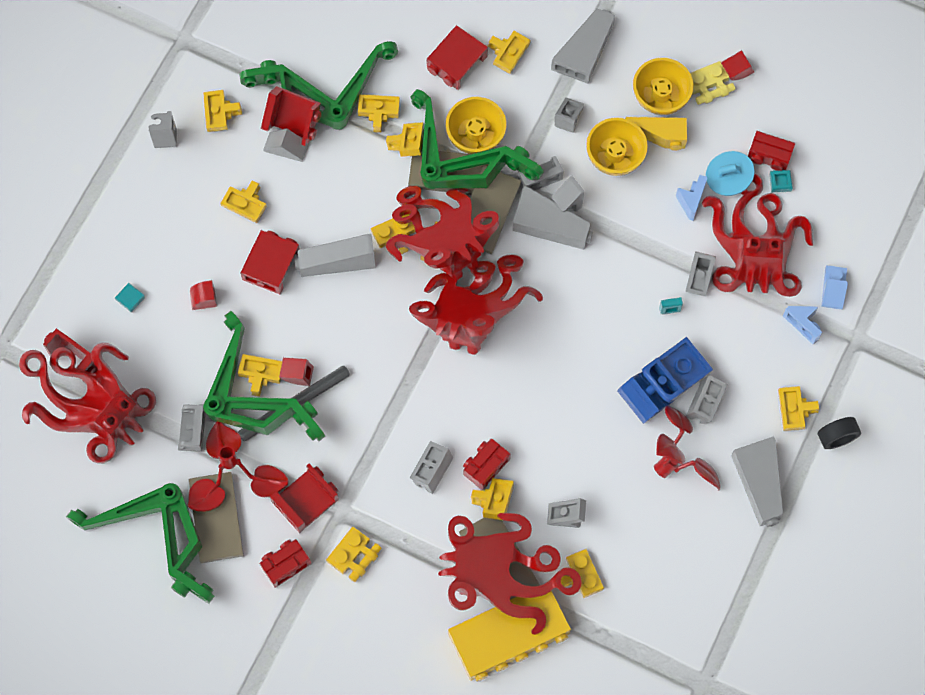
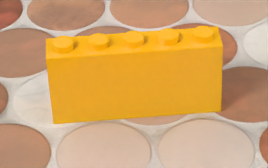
(497, 639)

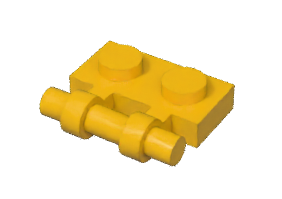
(349, 549)

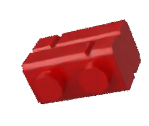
(771, 151)
(486, 463)
(284, 562)

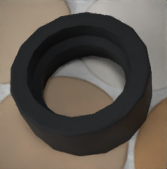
(839, 433)

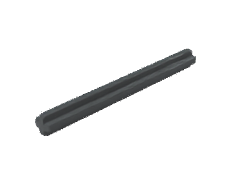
(306, 395)

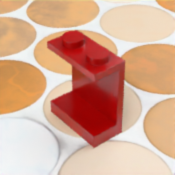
(455, 56)
(291, 112)
(269, 261)
(58, 339)
(305, 498)

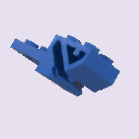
(664, 380)

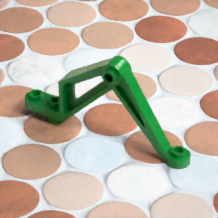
(336, 111)
(435, 172)
(220, 403)
(168, 500)

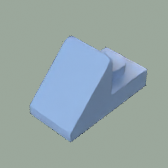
(690, 199)
(834, 287)
(799, 318)

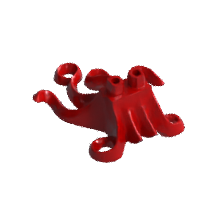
(452, 240)
(760, 257)
(465, 316)
(104, 408)
(484, 566)

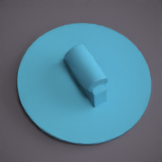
(730, 173)

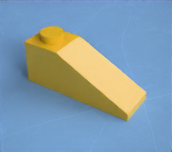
(663, 131)

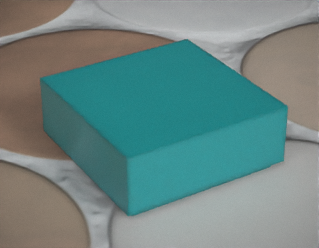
(780, 181)
(129, 297)
(671, 305)

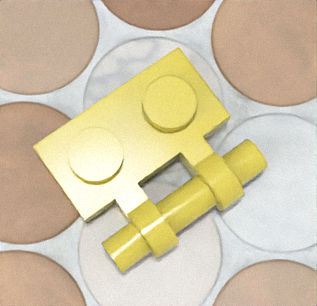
(709, 77)

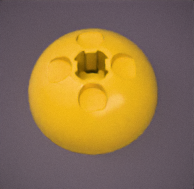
(666, 78)
(475, 116)
(616, 137)

